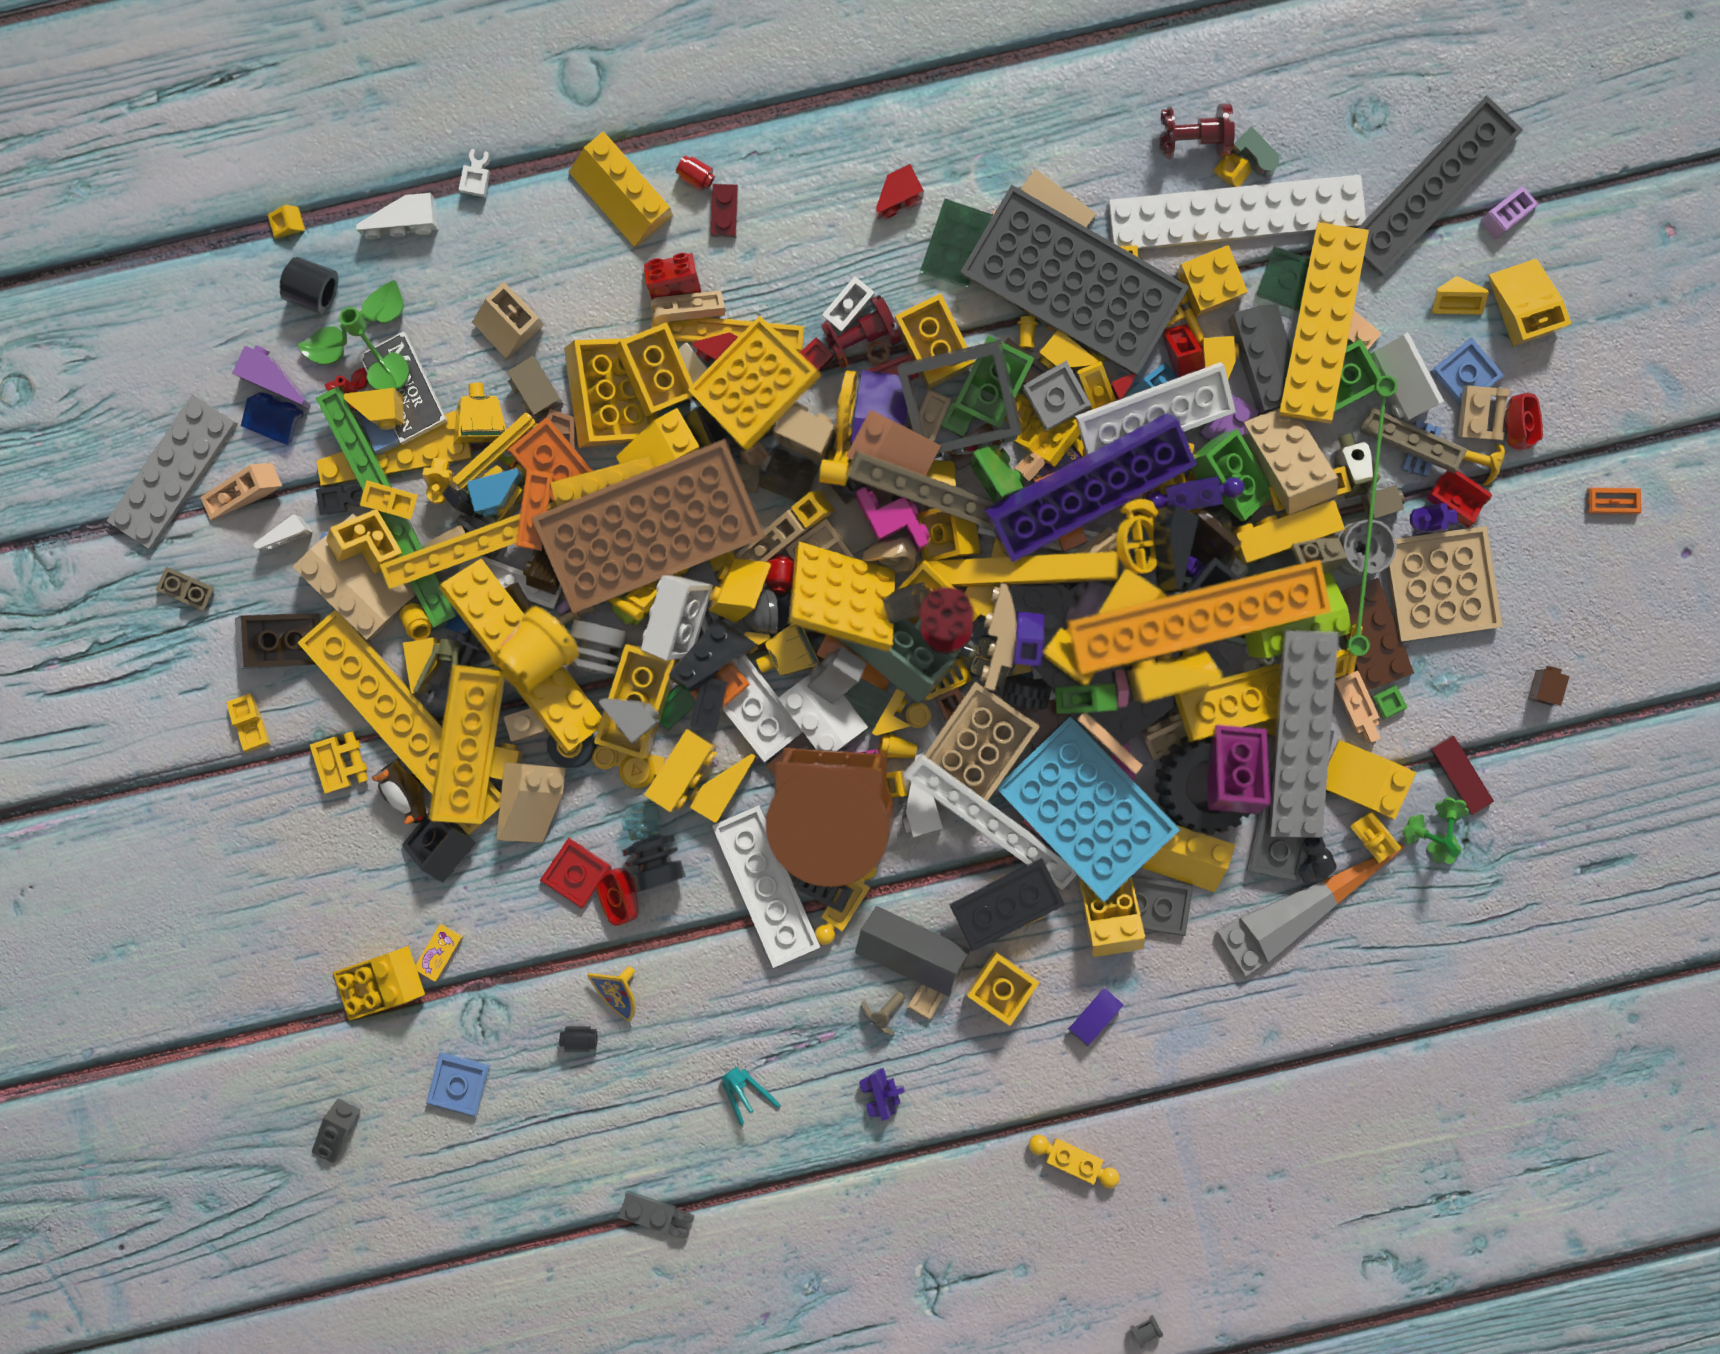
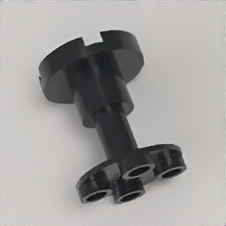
(465, 658)

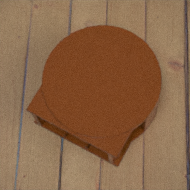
(830, 815)

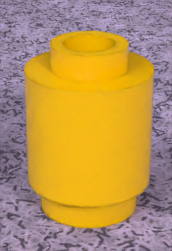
(415, 621)

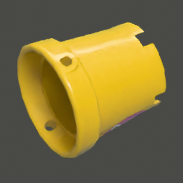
(535, 650)

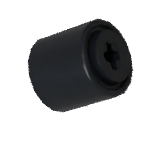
(308, 285)

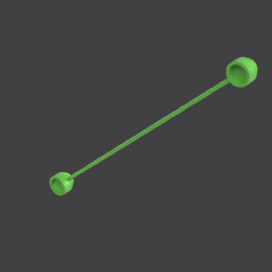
(1384, 387)

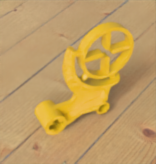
(837, 464)
(1148, 521)

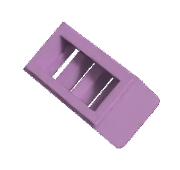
(1497, 223)

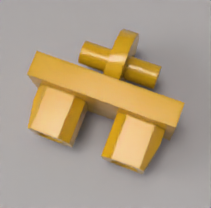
(437, 480)
(1375, 836)

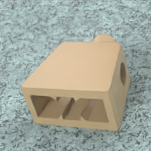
(523, 725)

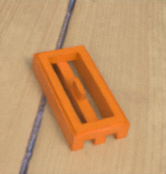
(1592, 501)

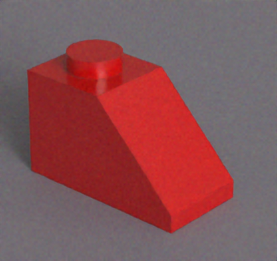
(1183, 350)

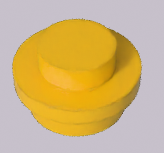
(918, 715)
(604, 757)

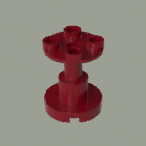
(1214, 130)
(869, 328)
(946, 620)

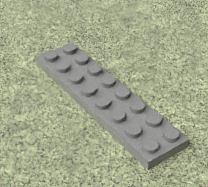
(1303, 733)

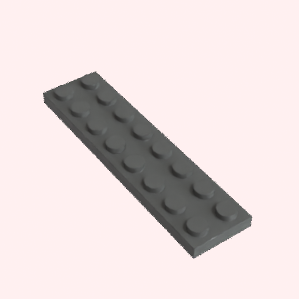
(1437, 183)

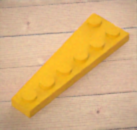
(407, 457)

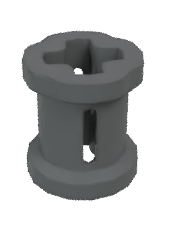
(1146, 1331)

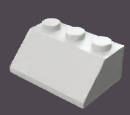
(1415, 387)
(676, 616)
(823, 723)

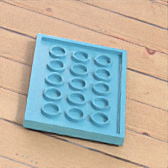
(1087, 808)

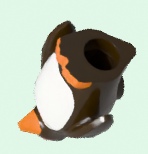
(402, 791)

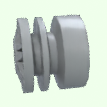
(1381, 547)
(596, 647)

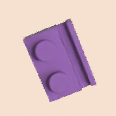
(1230, 422)

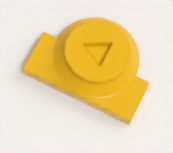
(638, 772)

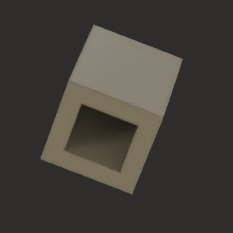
(1386, 502)

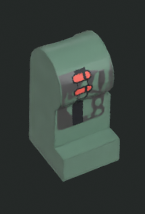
(1257, 152)

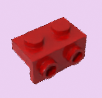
(1459, 495)

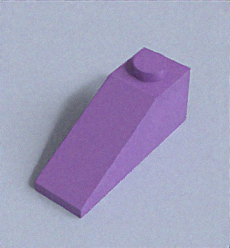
(261, 370)

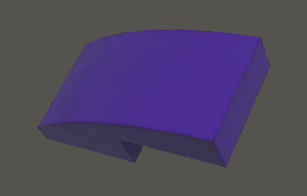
(1095, 1017)

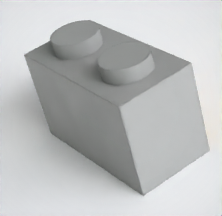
(836, 674)

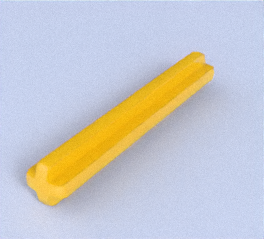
(494, 450)

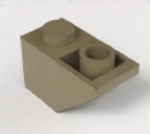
(1326, 549)

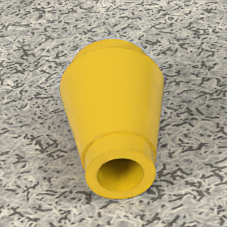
(896, 747)

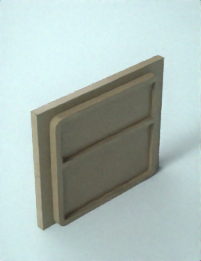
(850, 520)

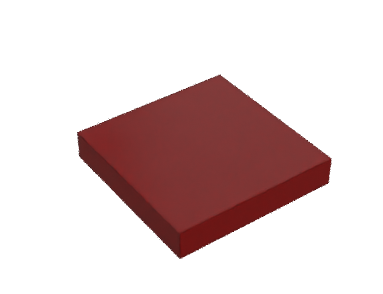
(575, 873)

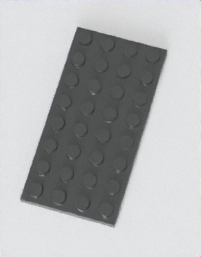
(1074, 280)

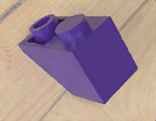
(1029, 639)

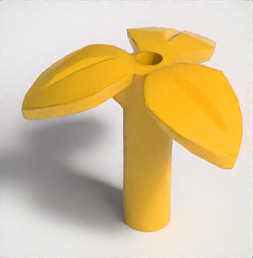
(1493, 461)

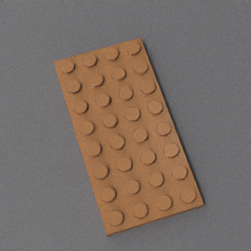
(648, 526)

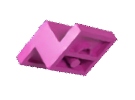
(893, 519)

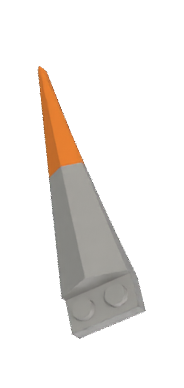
(1270, 929)

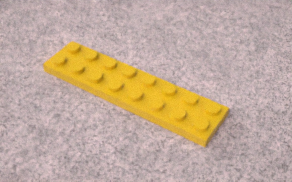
(1324, 323)
(492, 618)

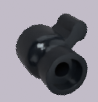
(1319, 860)

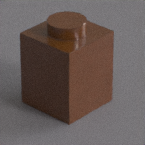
(1549, 686)

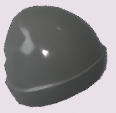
(764, 615)

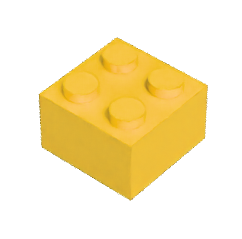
(1212, 281)
(1002, 988)

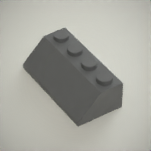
(1263, 353)

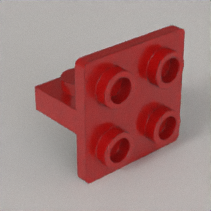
(672, 276)

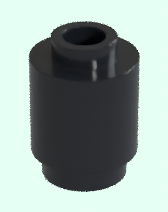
(578, 1039)

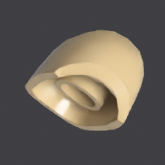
(892, 554)

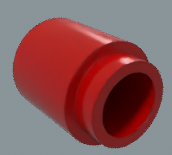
(695, 172)

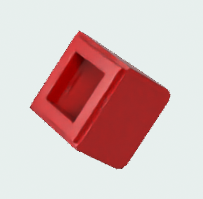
(1121, 385)

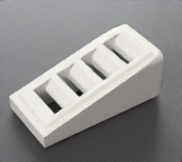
(287, 531)

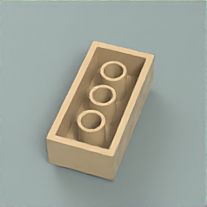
(1290, 460)

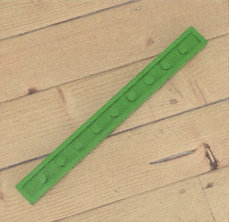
(367, 467)

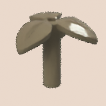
(881, 1018)

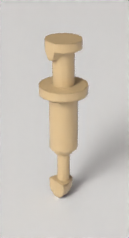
(570, 617)

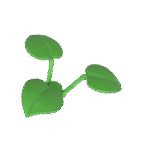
(326, 344)

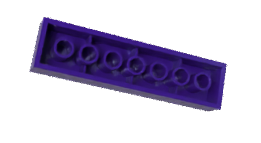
(1090, 486)

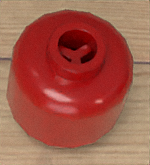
(780, 574)

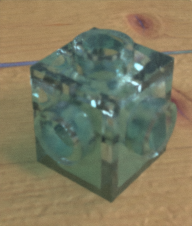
(642, 820)

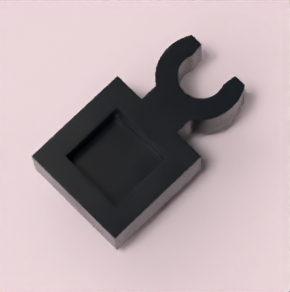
(334, 499)
(460, 501)

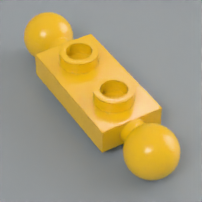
(825, 933)
(1074, 1161)

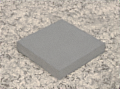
(1056, 396)

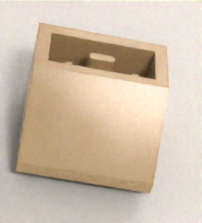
(506, 320)

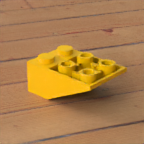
(1528, 302)
(1115, 923)
(379, 983)

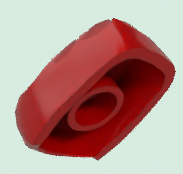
(1523, 421)
(617, 896)

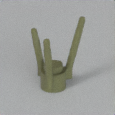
(448, 652)

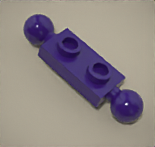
(1197, 493)

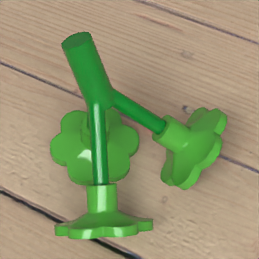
(1443, 847)

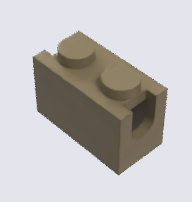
(534, 387)

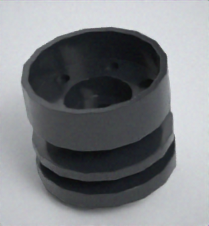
(653, 863)

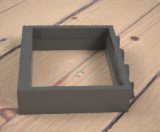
(981, 440)

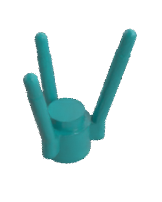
(735, 1082)

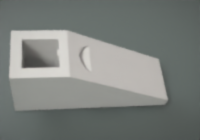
(405, 215)

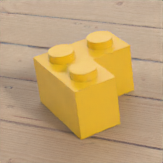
(364, 535)

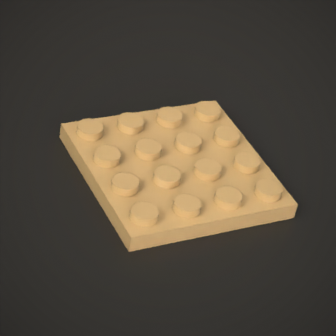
(1444, 584)

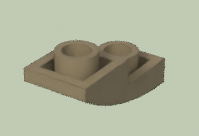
(185, 588)

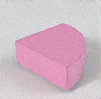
(1122, 688)

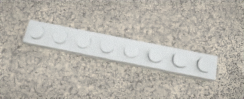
(987, 818)

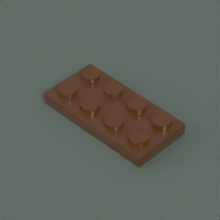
(1386, 655)

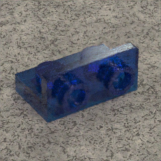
(271, 417)

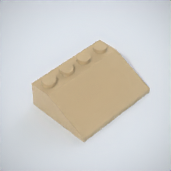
(354, 588)
(982, 740)

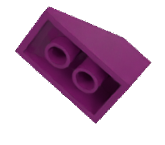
(1238, 770)

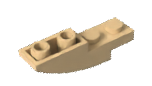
(1003, 625)

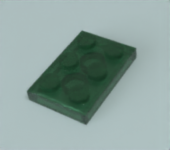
(953, 241)

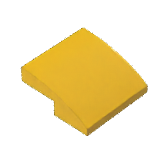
(1048, 444)

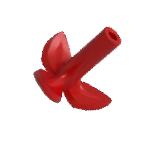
(358, 381)

